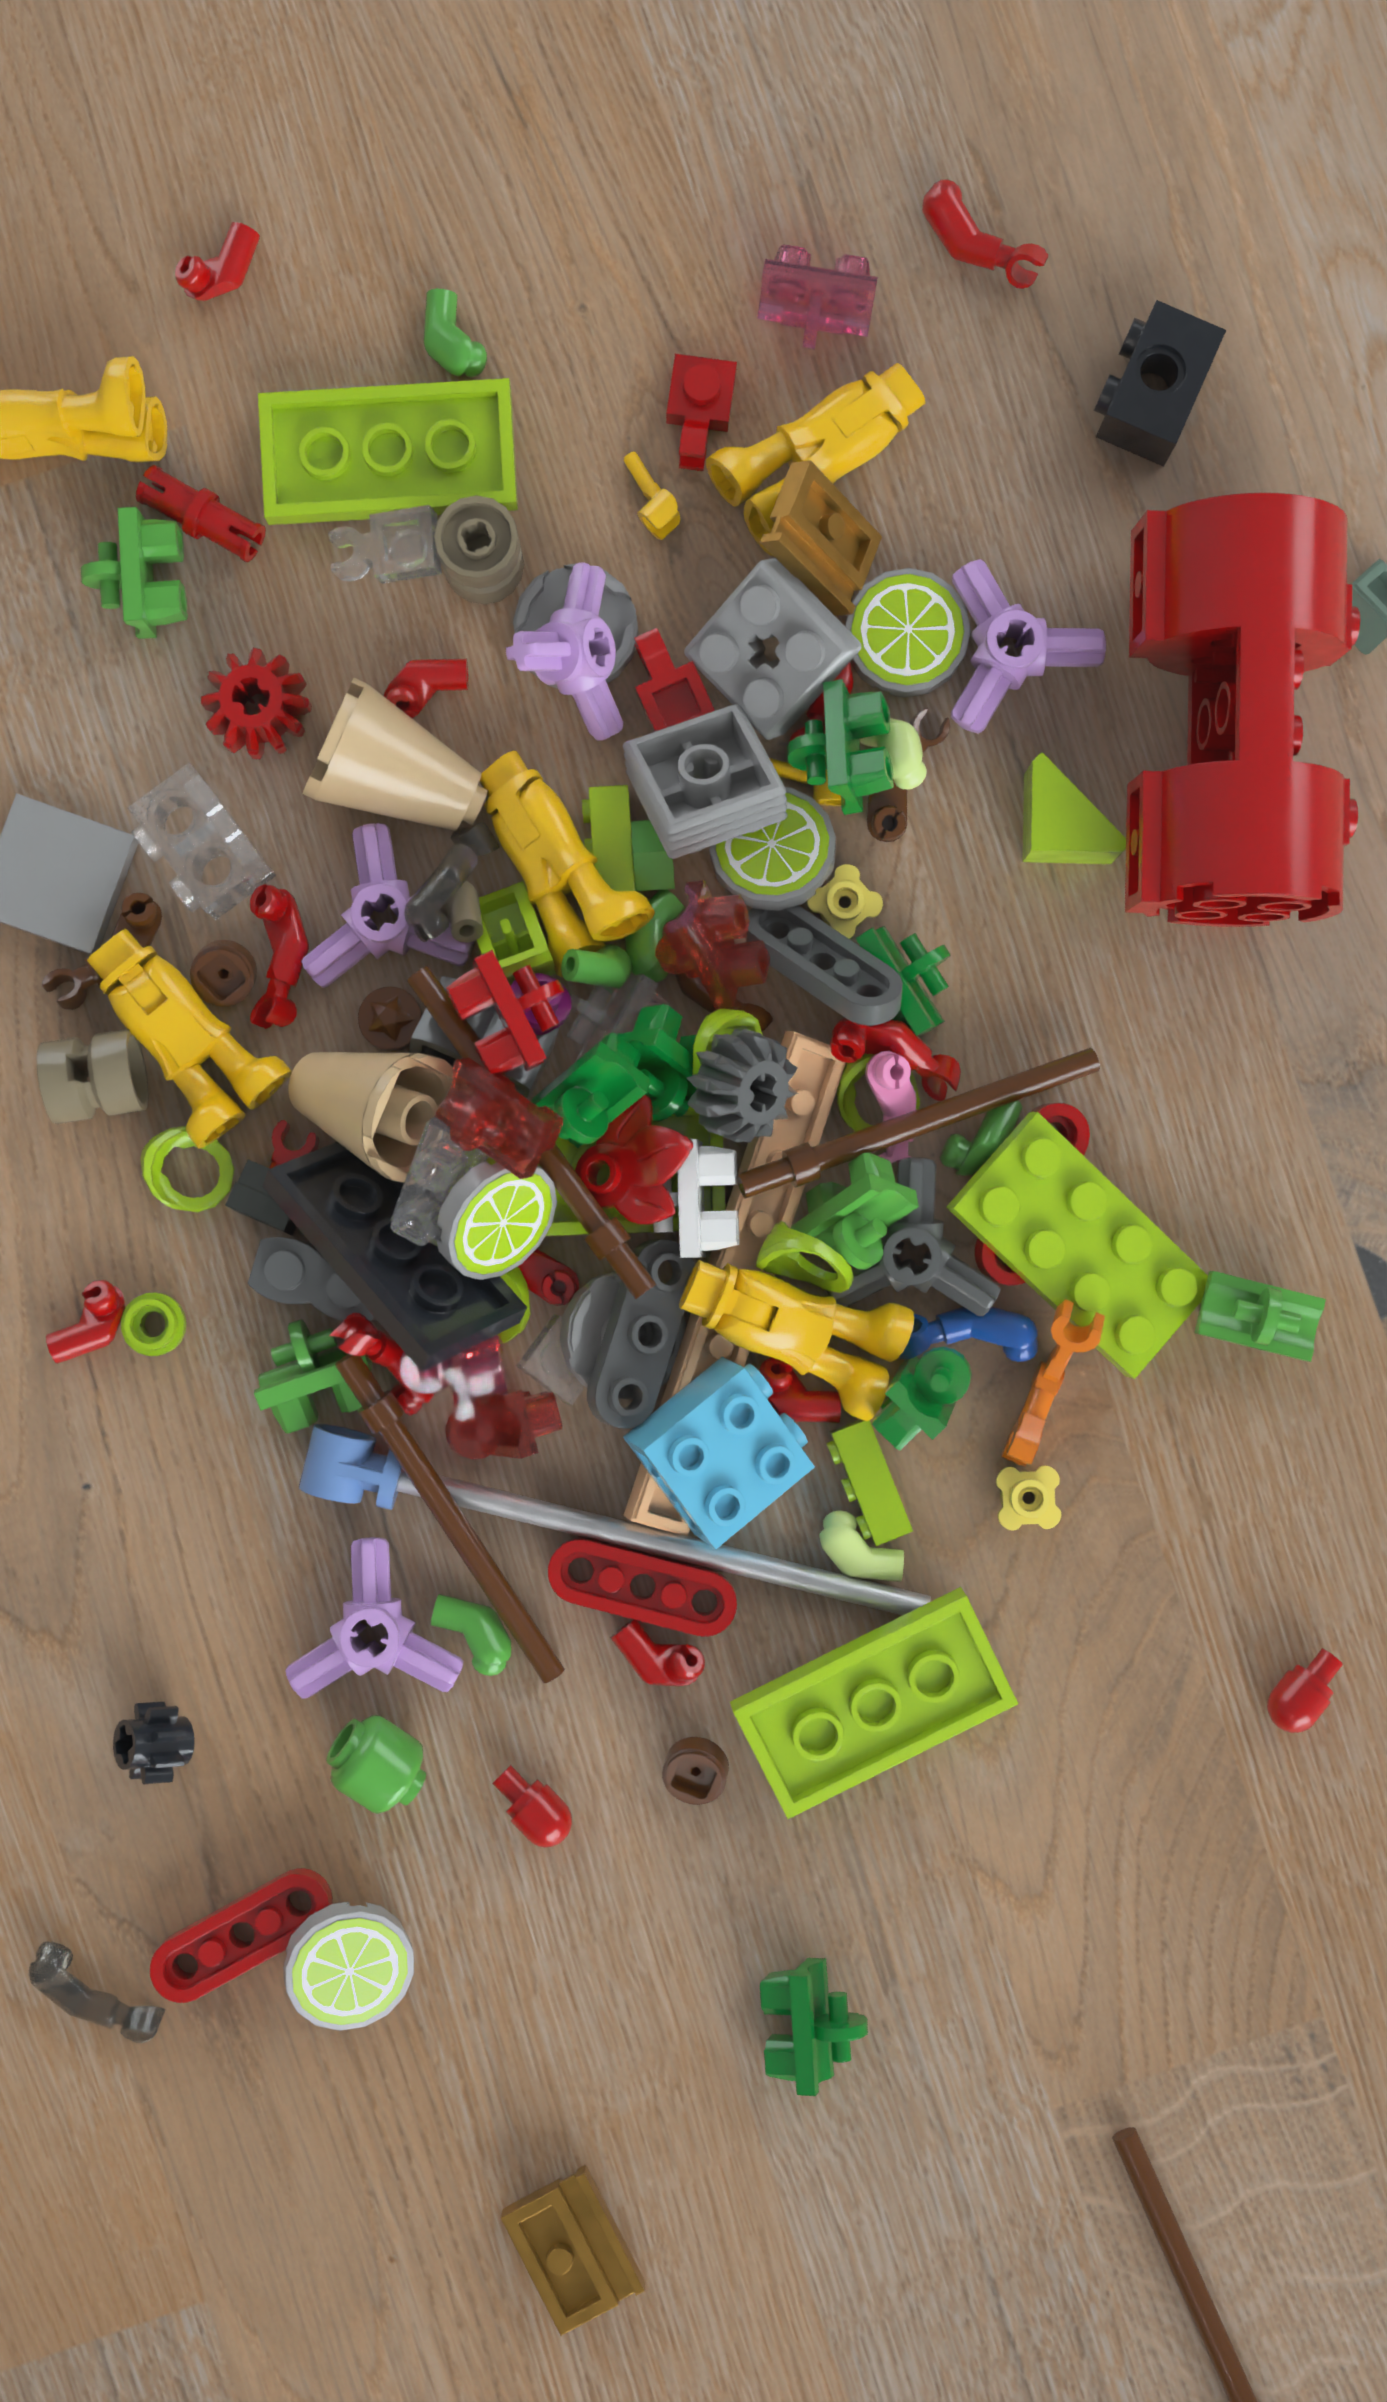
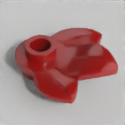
(639, 1164)

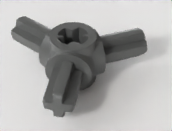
(940, 1269)

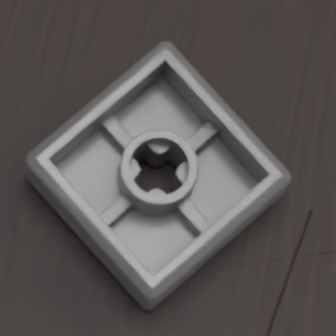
(810, 650)
(705, 781)

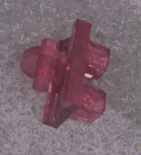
(815, 296)
(471, 1373)

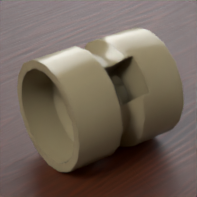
(479, 549)
(115, 1074)

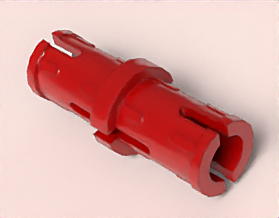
(200, 513)

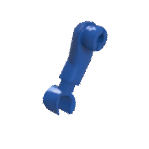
(997, 1326)

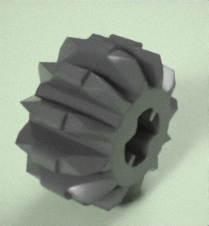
(742, 1085)

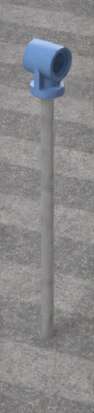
(343, 1466)

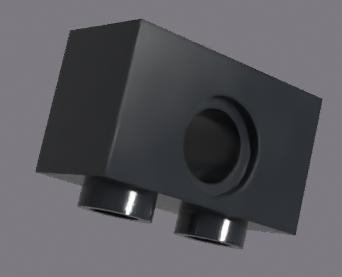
(1178, 351)

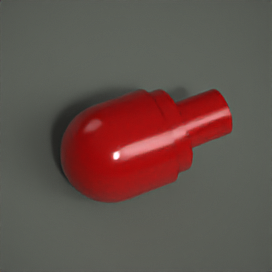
(1303, 1694)
(535, 1809)

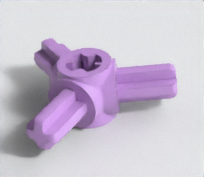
(576, 652)
(995, 669)
(376, 890)
(373, 1603)

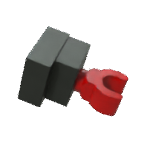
(251, 1198)

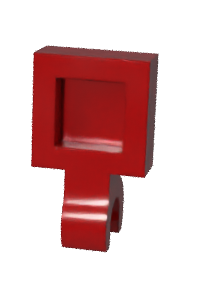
(699, 402)
(672, 692)

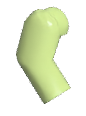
(905, 753)
(853, 1554)

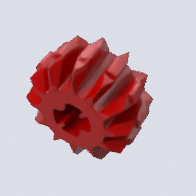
(240, 686)

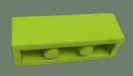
(611, 834)
(869, 1482)

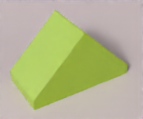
(1062, 822)
(514, 932)

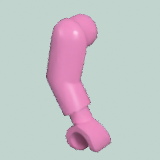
(890, 1083)

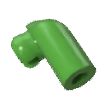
(481, 1629)

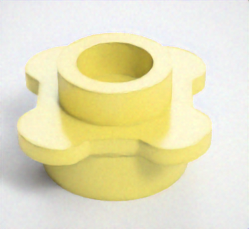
(845, 884)
(1014, 1485)

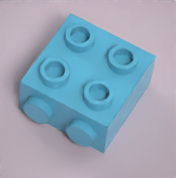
(721, 1450)

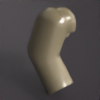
(464, 914)

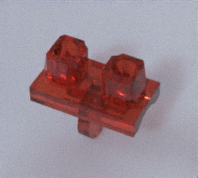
(705, 947)
(497, 1119)
(504, 1425)

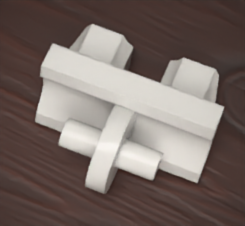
(698, 1228)

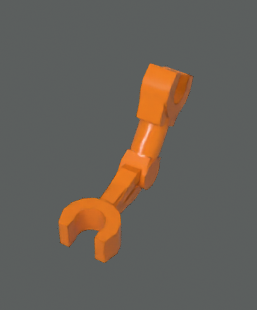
(1046, 1382)

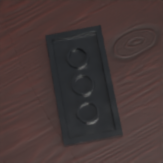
(404, 1285)

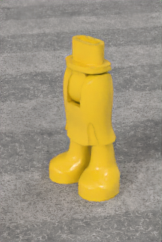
(103, 423)
(835, 435)
(554, 862)
(182, 1034)
(797, 1327)

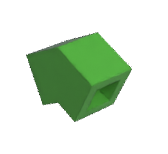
(651, 863)

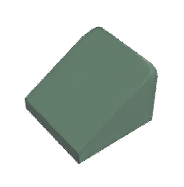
(1370, 597)

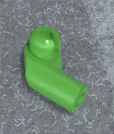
(445, 341)
(642, 943)
(605, 967)
(968, 1155)

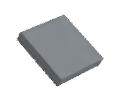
(61, 873)

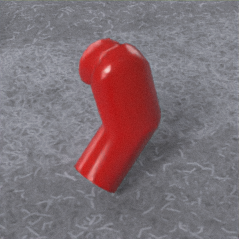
(221, 273)
(794, 1399)

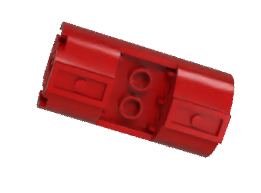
(1243, 605)

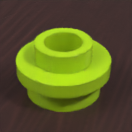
(134, 1320)

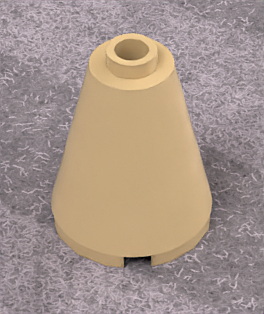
(392, 766)
(372, 1102)

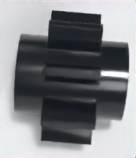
(153, 1742)

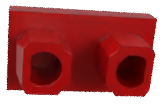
(489, 987)

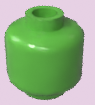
(376, 1764)

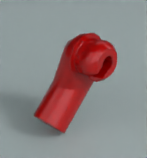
(422, 679)
(96, 1325)
(658, 1663)

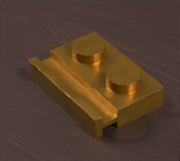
(821, 537)
(572, 2250)

